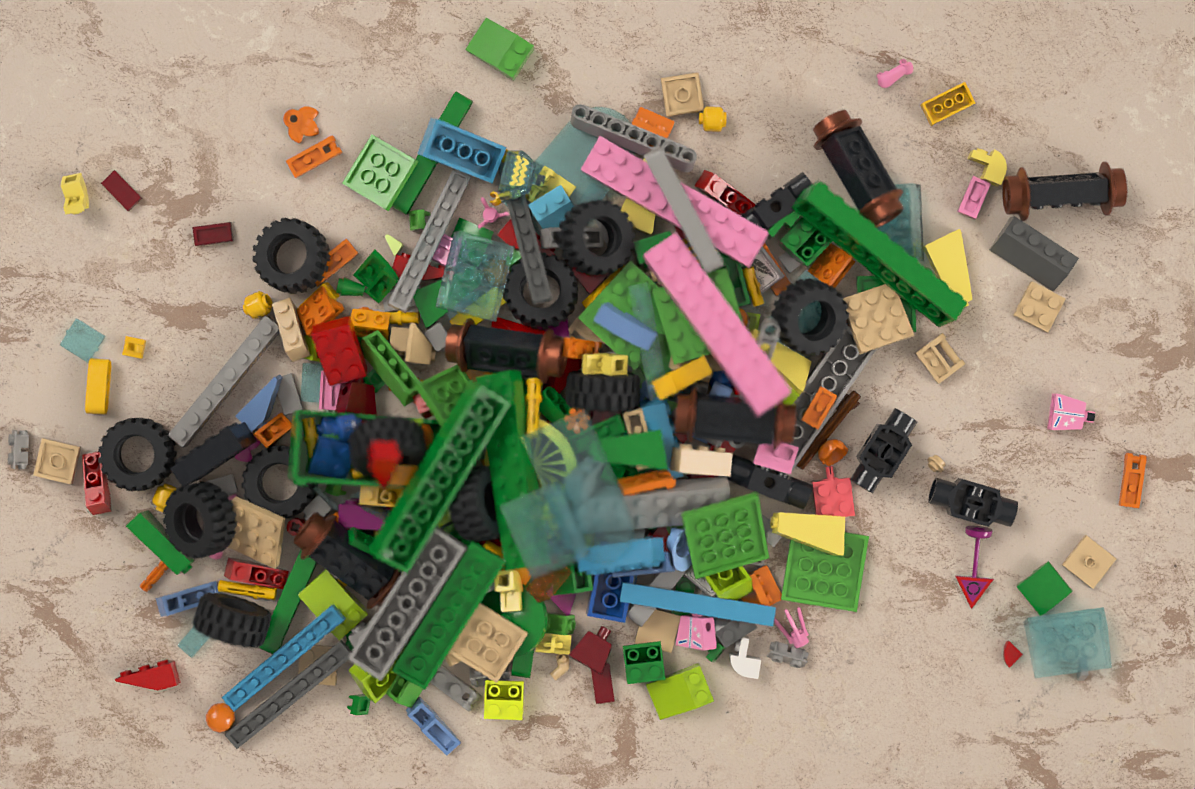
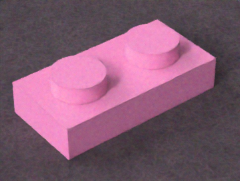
(974, 197)

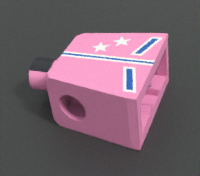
(1068, 413)
(696, 632)

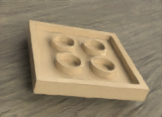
(877, 318)
(257, 533)
(488, 642)

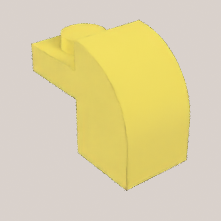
(994, 165)
(75, 194)
(605, 363)
(510, 588)

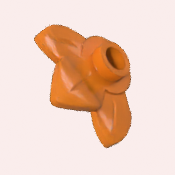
(304, 124)

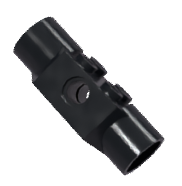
(785, 198)
(884, 450)
(789, 491)
(973, 502)

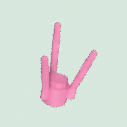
(490, 214)
(798, 636)

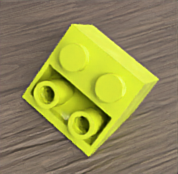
(504, 700)

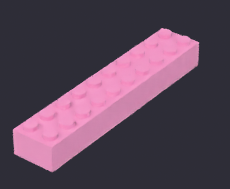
(636, 182)
(716, 325)

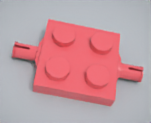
(833, 495)

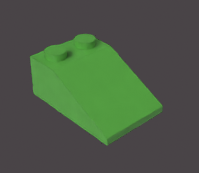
(500, 48)

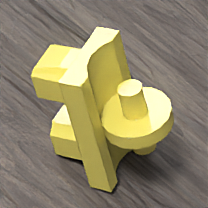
(555, 644)

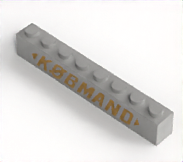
(225, 381)

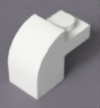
(745, 665)

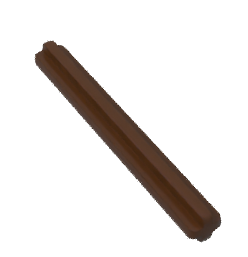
(829, 428)

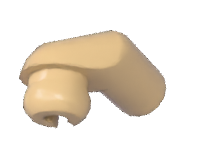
(562, 666)

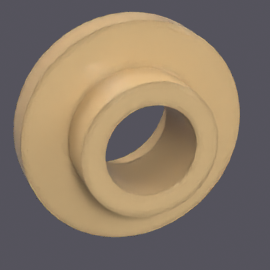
(936, 464)

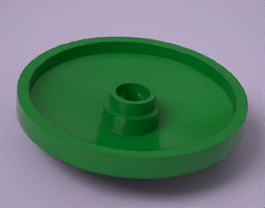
(531, 619)

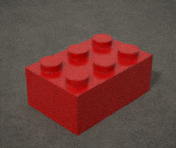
(339, 350)

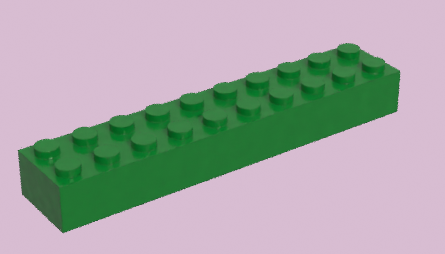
(879, 254)
(508, 458)
(439, 476)

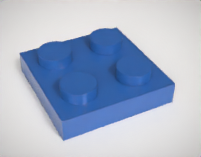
(330, 458)

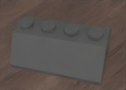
(1033, 253)

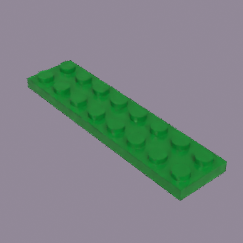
(448, 615)

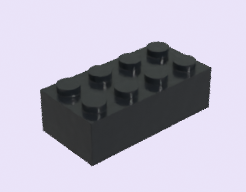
(213, 453)

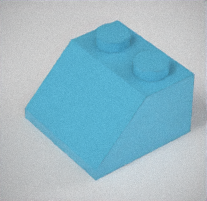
(551, 208)

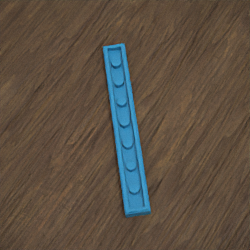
(697, 604)
(283, 657)

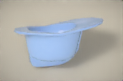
(678, 547)

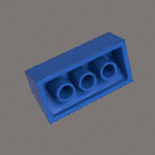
(605, 597)

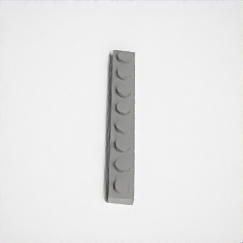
(429, 240)

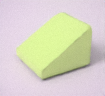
(394, 244)

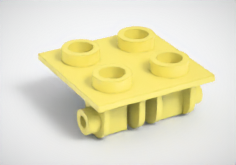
(551, 181)

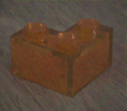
(546, 585)

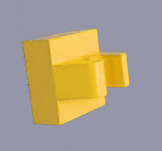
(134, 347)

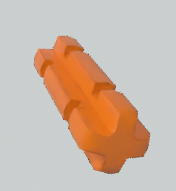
(154, 576)

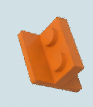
(653, 122)
(831, 265)
(318, 309)
(764, 588)

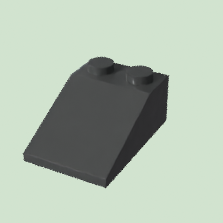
(730, 630)

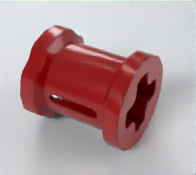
(291, 523)

